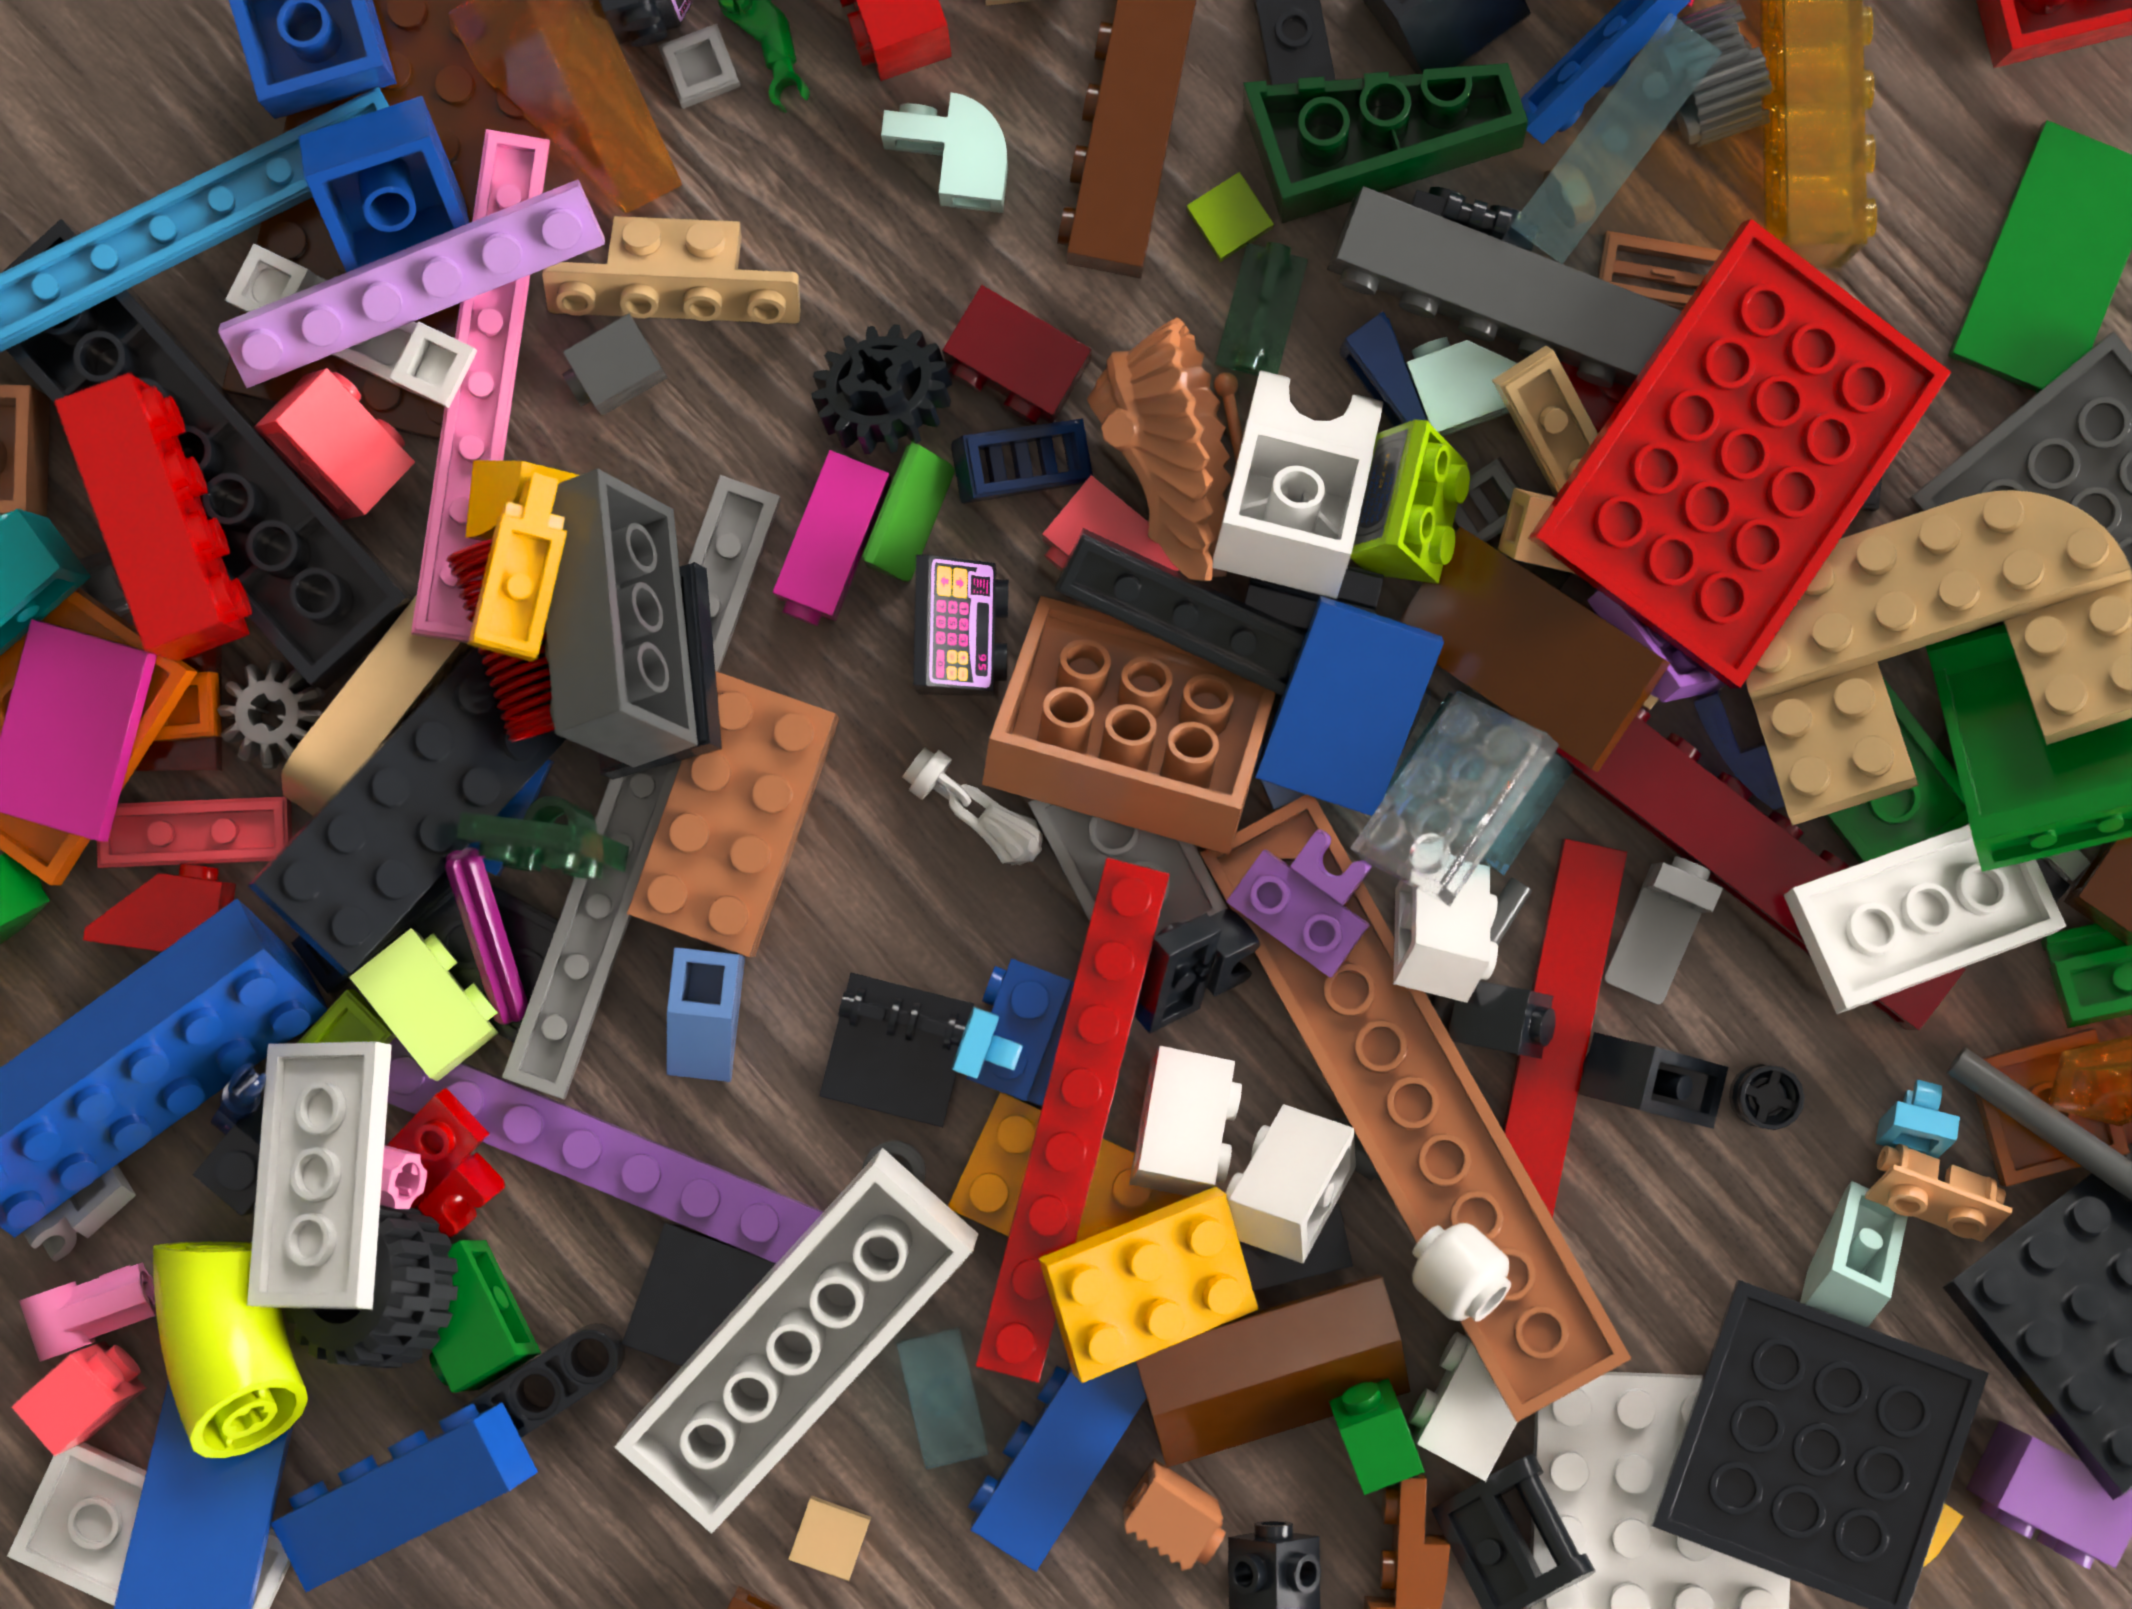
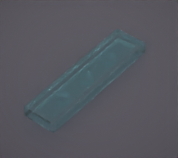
(1616, 138)

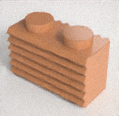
(1174, 1516)

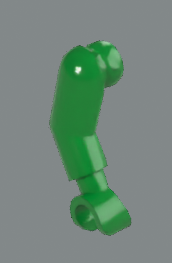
(772, 30)

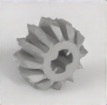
(250, 705)

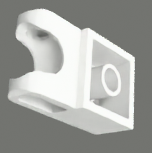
(1297, 491)

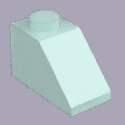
(1457, 383)
(1856, 1259)

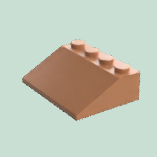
(1127, 728)

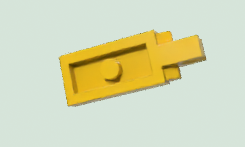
(520, 573)

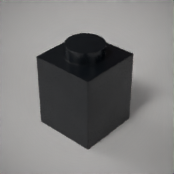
(1504, 1020)

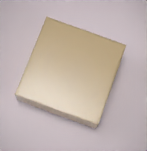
(829, 1538)

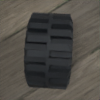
(407, 1305)

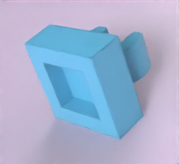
(981, 1044)
(1919, 1122)

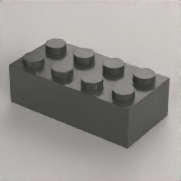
(618, 624)

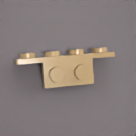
(673, 273)

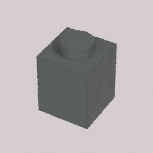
(612, 366)

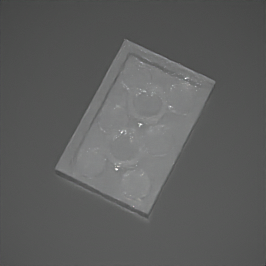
(1454, 797)

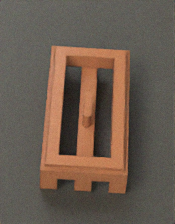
(1654, 247)

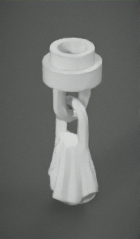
(1009, 834)

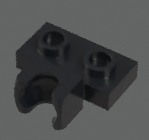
(1189, 961)

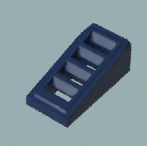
(1381, 368)
(969, 470)

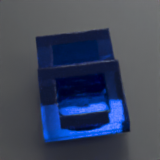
(1749, 764)

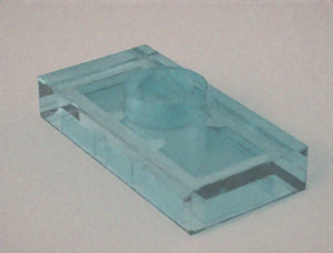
(942, 1398)

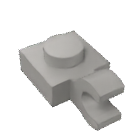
(81, 1213)

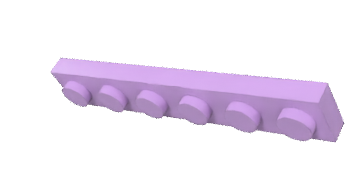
(412, 284)

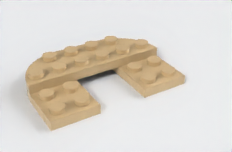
(1923, 581)

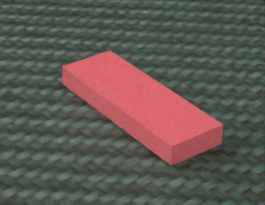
(196, 832)

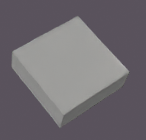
(699, 66)

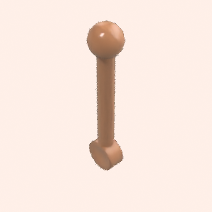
(1226, 386)

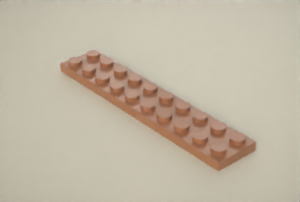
(1430, 1130)

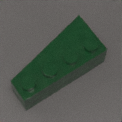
(1378, 131)

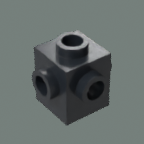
(1274, 1568)

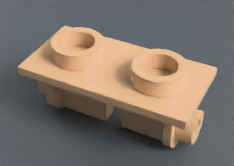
(1963, 1204)

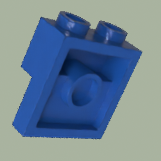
(1031, 1013)

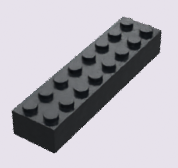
(301, 565)

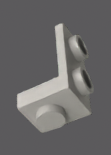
(1660, 928)

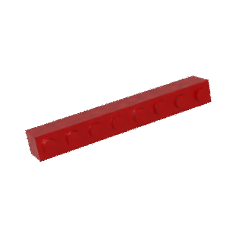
(1073, 1114)

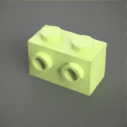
(425, 1002)

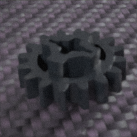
(882, 389)

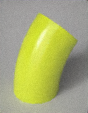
(222, 1357)

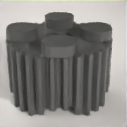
(1730, 92)

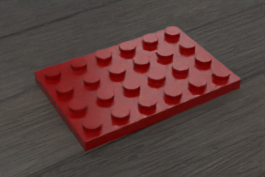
(1740, 454)

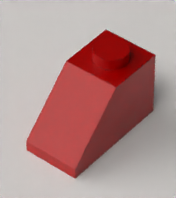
(163, 909)

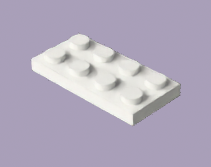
(1917, 917)
(319, 1175)
(85, 1522)

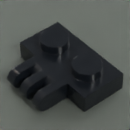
(1492, 221)

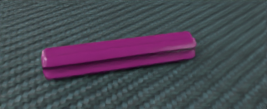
(486, 935)

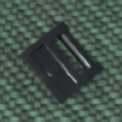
(1493, 1548)

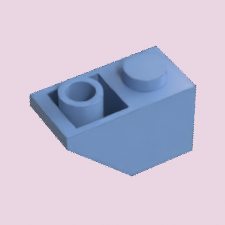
(703, 1013)

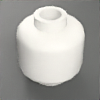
(1460, 1272)

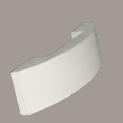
(408, 356)

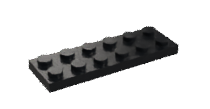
(400, 814)

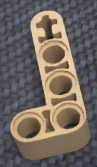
(367, 711)

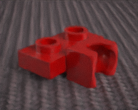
(455, 1179)

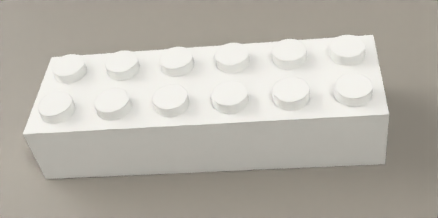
(797, 1340)

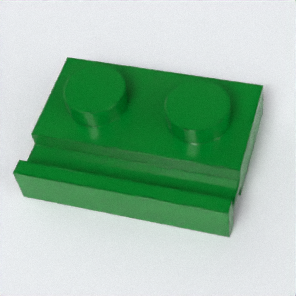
(2090, 974)

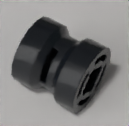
(1778, 1100)

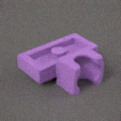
(1304, 903)

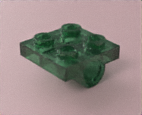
(539, 842)

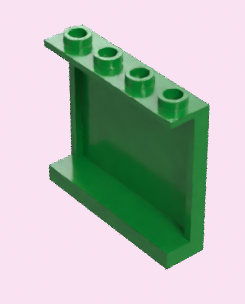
(2017, 790)

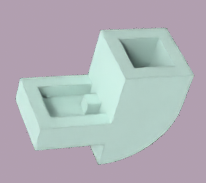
(971, 147)

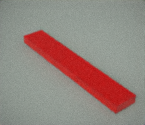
(1572, 972)

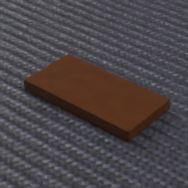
(1535, 650)

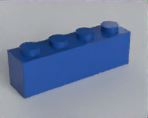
(1055, 1461)
(404, 1496)

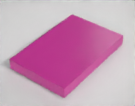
(71, 729)

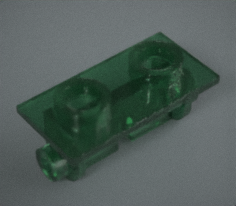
(1261, 309)

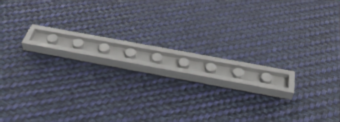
(630, 813)

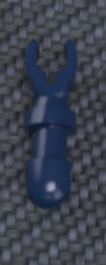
(239, 1097)

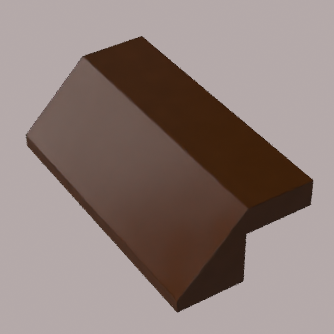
(1271, 1370)

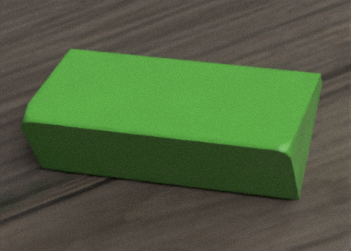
(908, 513)

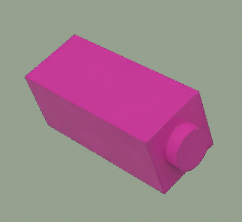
(831, 538)

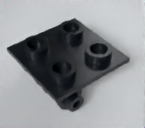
(895, 1049)

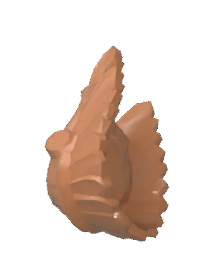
(1166, 424)

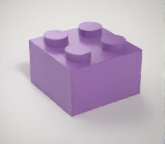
(2046, 1489)

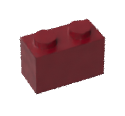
(1015, 356)

